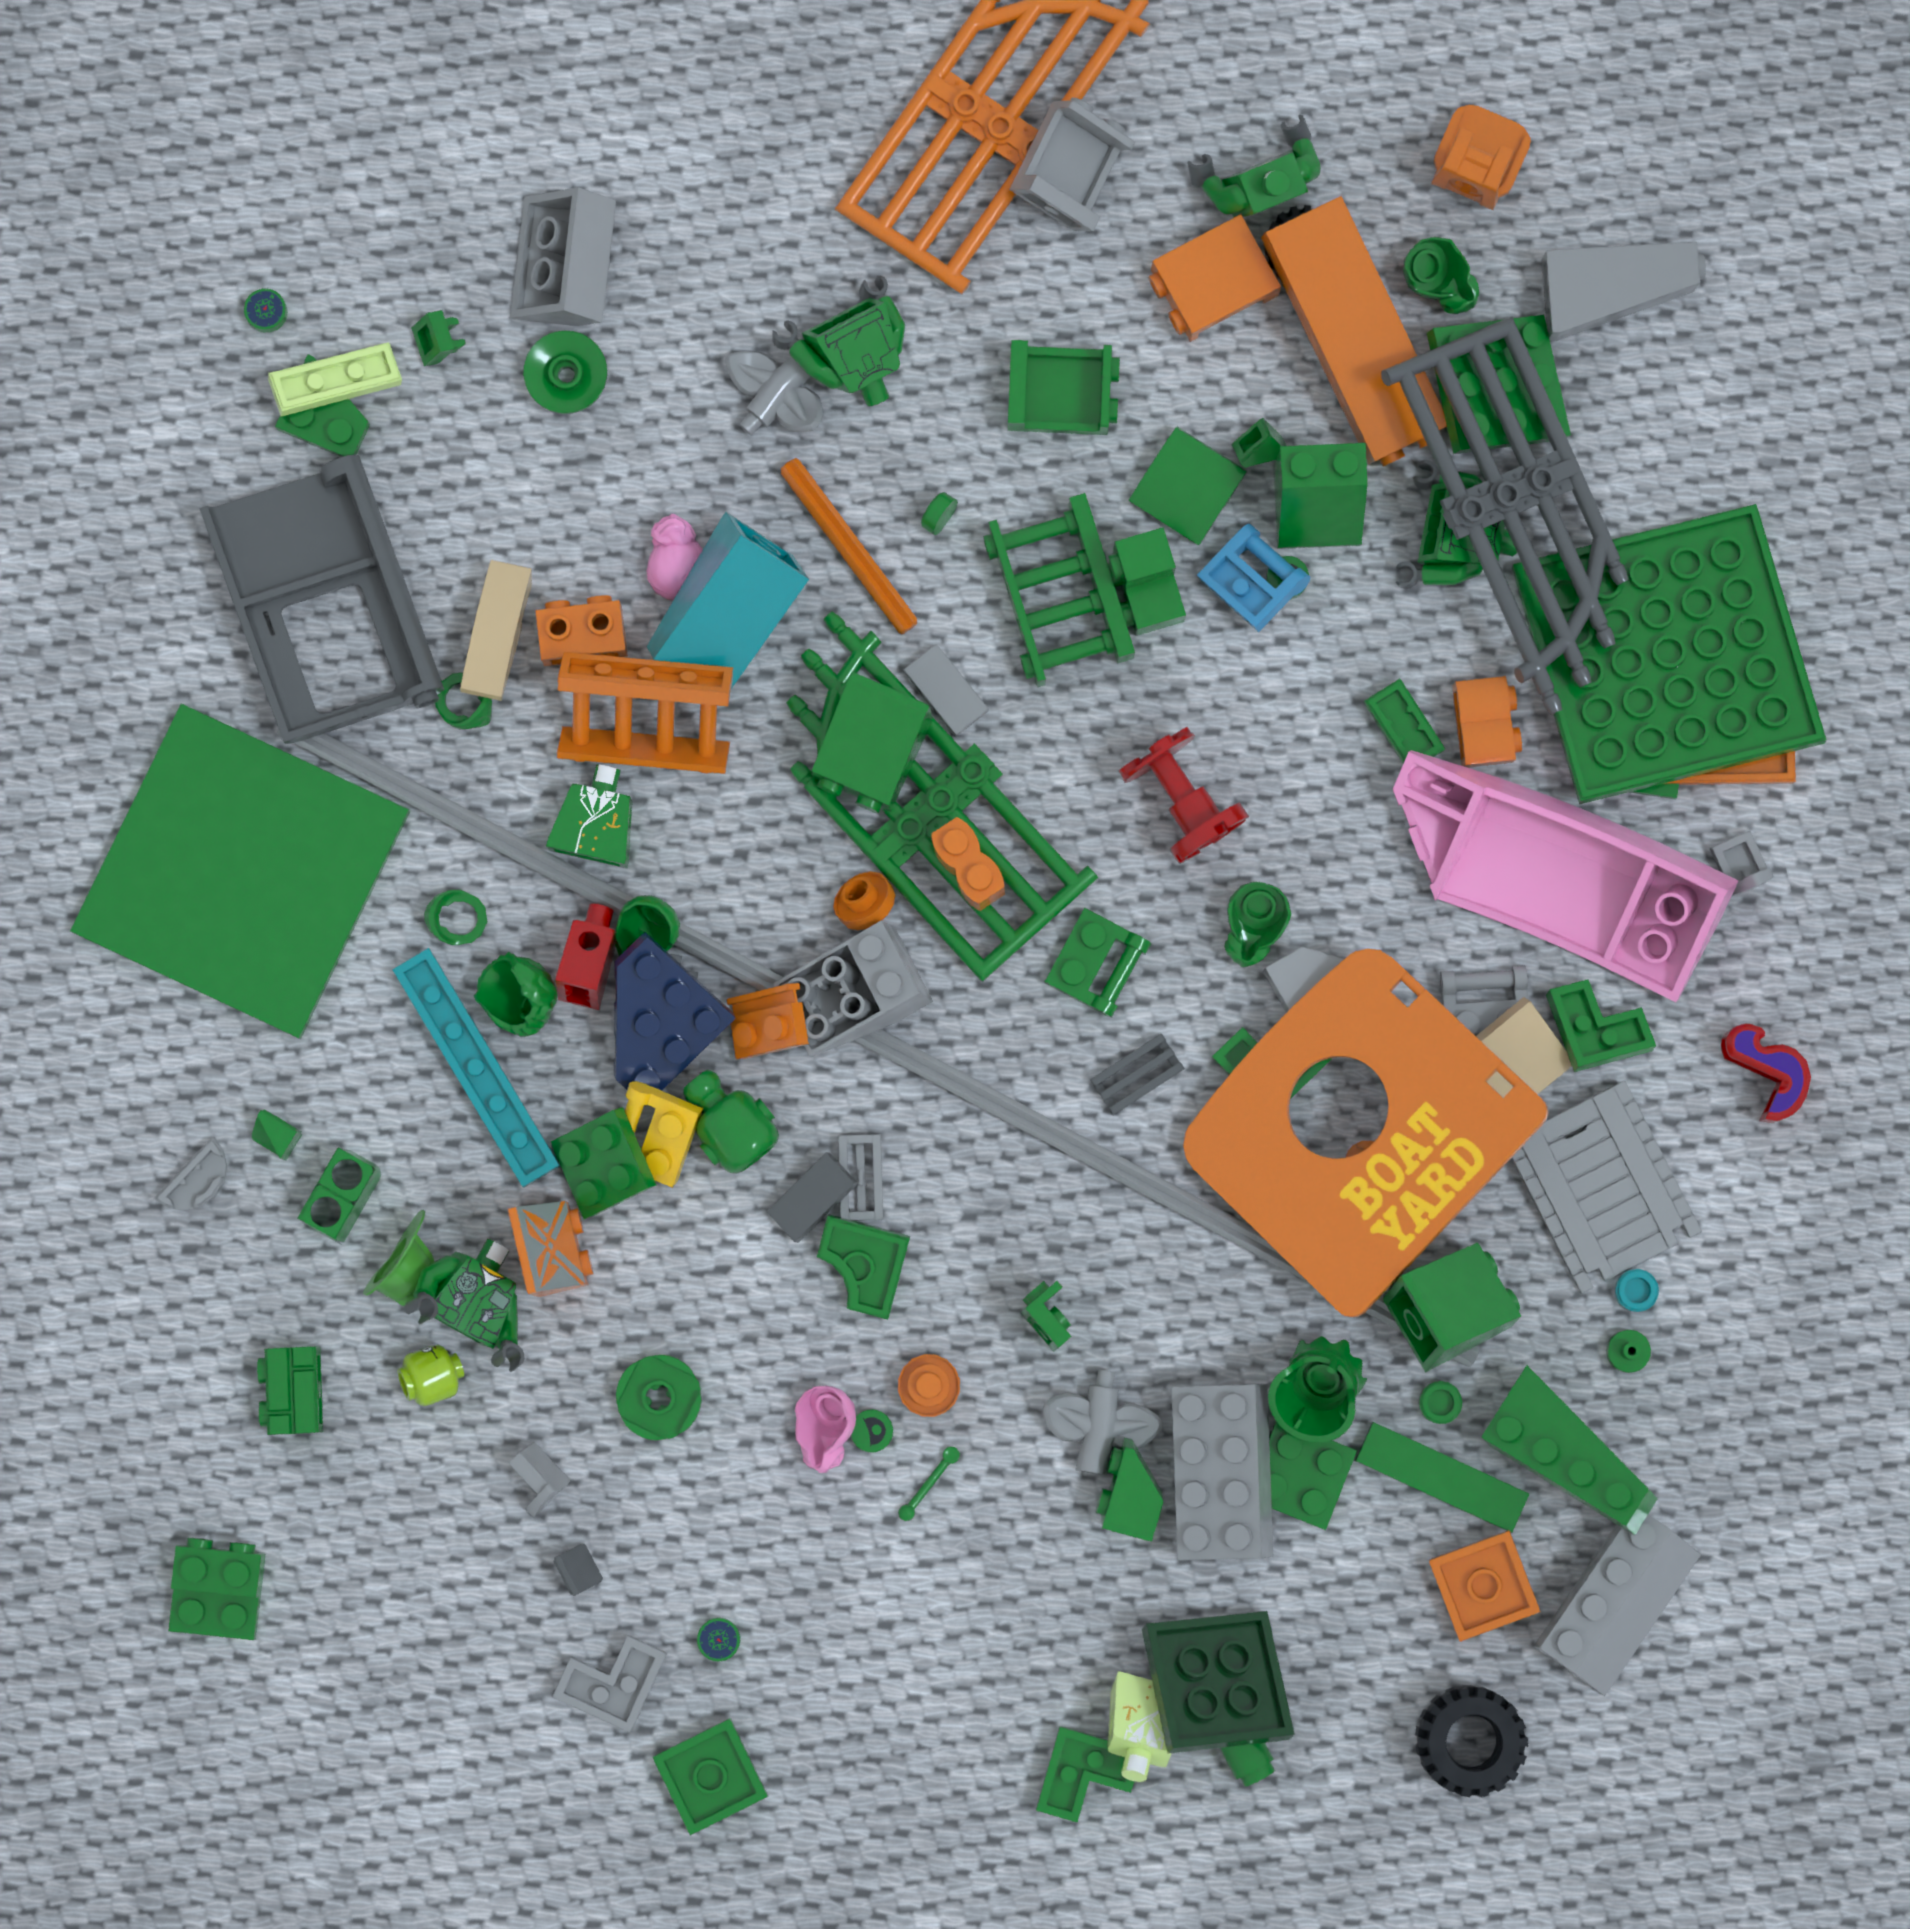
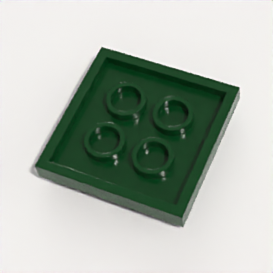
(1217, 1682)

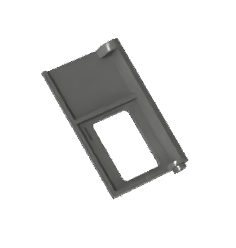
(303, 545)

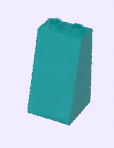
(729, 600)

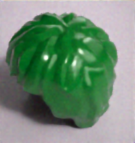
(516, 994)

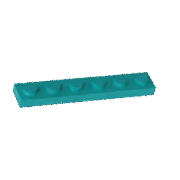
(476, 1068)

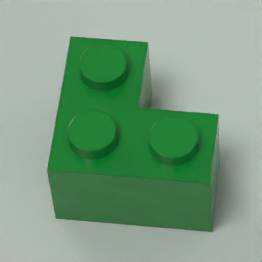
(1147, 579)

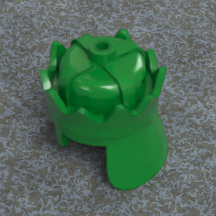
(1317, 1391)

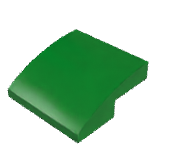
(1187, 485)

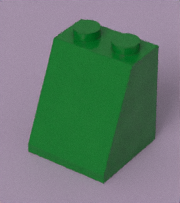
(1320, 495)
(871, 743)
(1452, 1305)

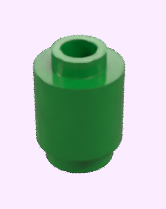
(1249, 1762)

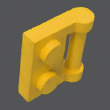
(668, 1132)

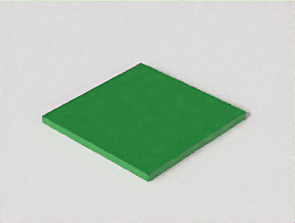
(1698, 663)
(240, 871)

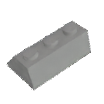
(563, 257)

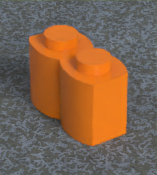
(1485, 721)
(961, 856)

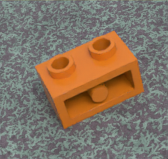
(583, 629)

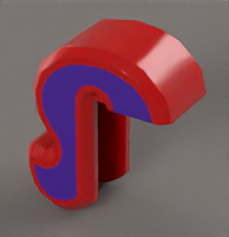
(1774, 1062)

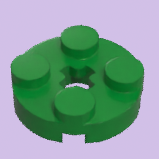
(635, 1404)

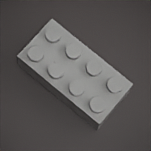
(1222, 1472)

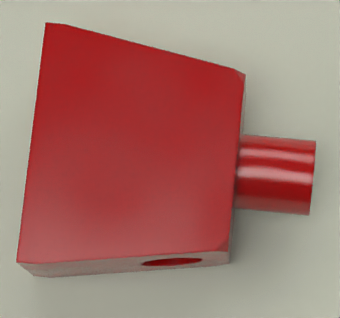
(584, 972)

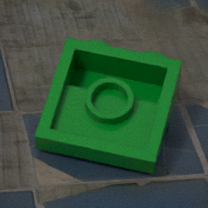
(216, 1589)

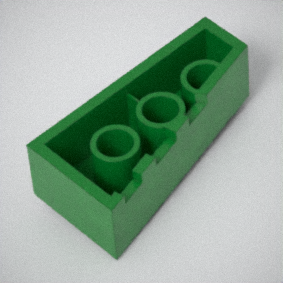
(1561, 1449)

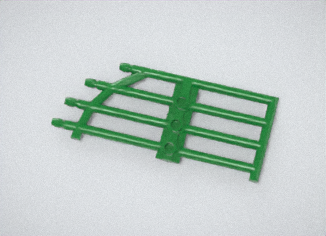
(936, 805)

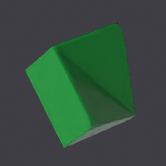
(275, 1134)

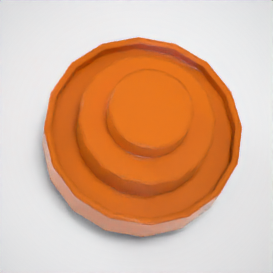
(864, 900)
(928, 1385)

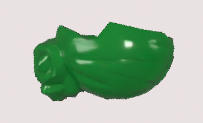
(1441, 273)
(647, 915)
(1256, 920)

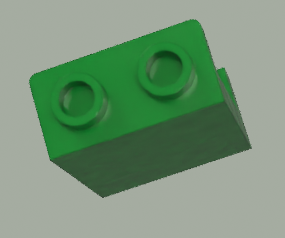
(1061, 389)

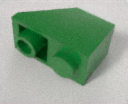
(1133, 1497)

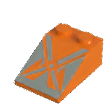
(550, 1247)

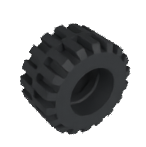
(1509, 1746)

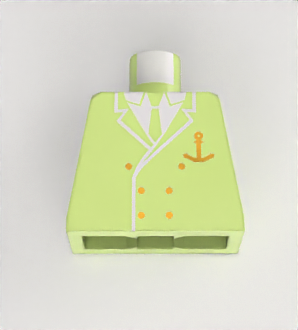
(1136, 1726)

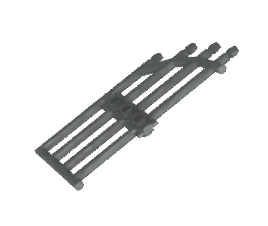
(1513, 492)

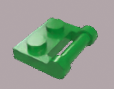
(1084, 956)

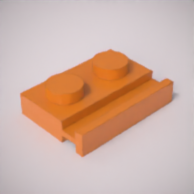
(767, 1021)

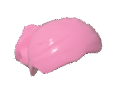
(672, 555)
(823, 1425)

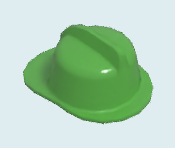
(401, 1271)

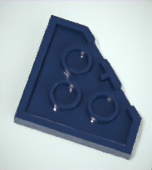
(660, 1015)

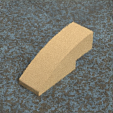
(496, 630)

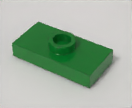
(1403, 721)

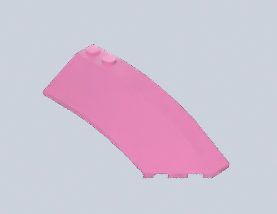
(1562, 873)

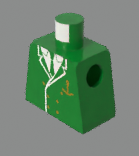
(594, 821)

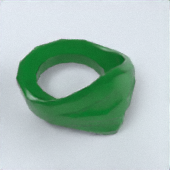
(479, 718)
(433, 909)

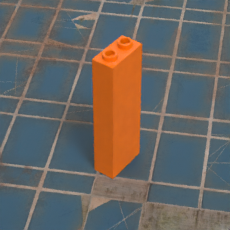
(1350, 326)

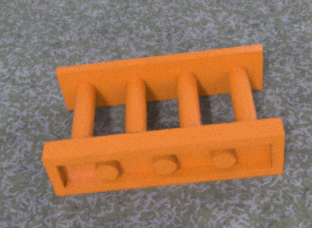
(644, 680)

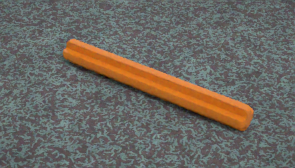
(848, 546)

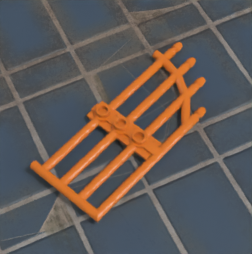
(983, 119)

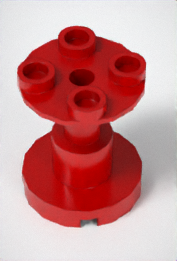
(1192, 808)

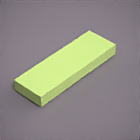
(334, 379)

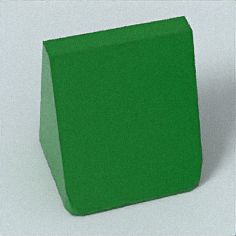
(1258, 444)

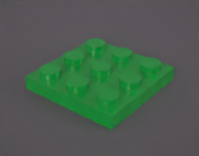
(1537, 341)

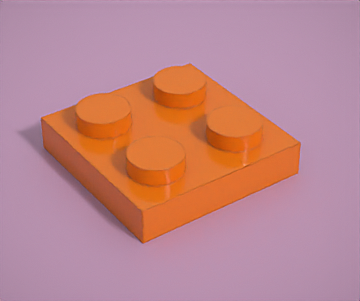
(1484, 1585)

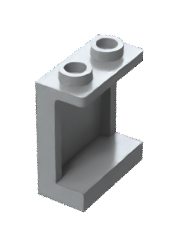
(1070, 163)

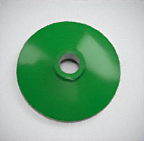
(559, 352)

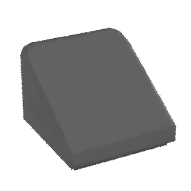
(578, 1569)

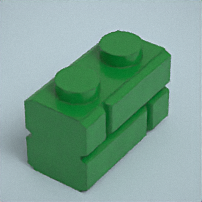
(292, 1390)

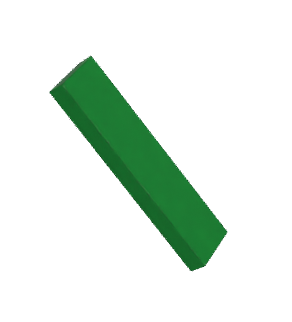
(1442, 1477)

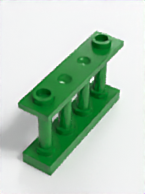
(1087, 561)

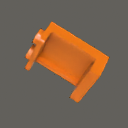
(1213, 277)

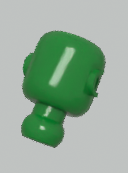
(733, 1126)

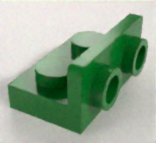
(1051, 1323)

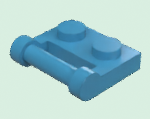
(1243, 587)

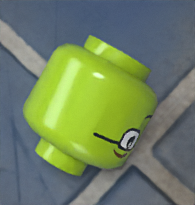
(430, 1375)

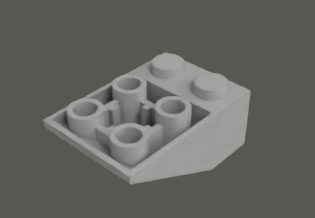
(857, 988)

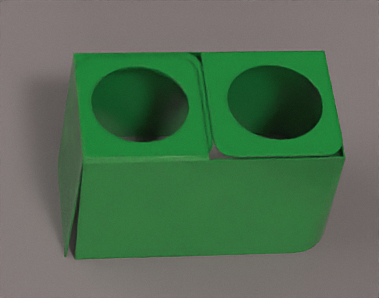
(349, 1212)

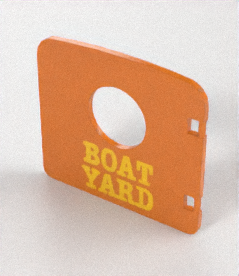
(1445, 1135)

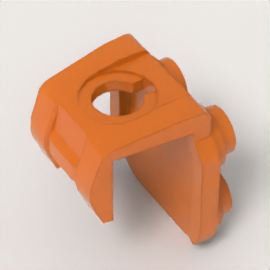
(1480, 155)

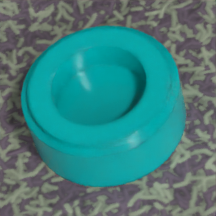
(1636, 1290)

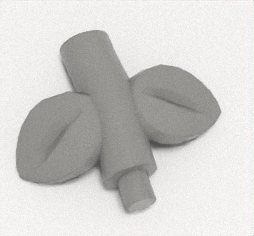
(775, 392)
(1099, 1422)

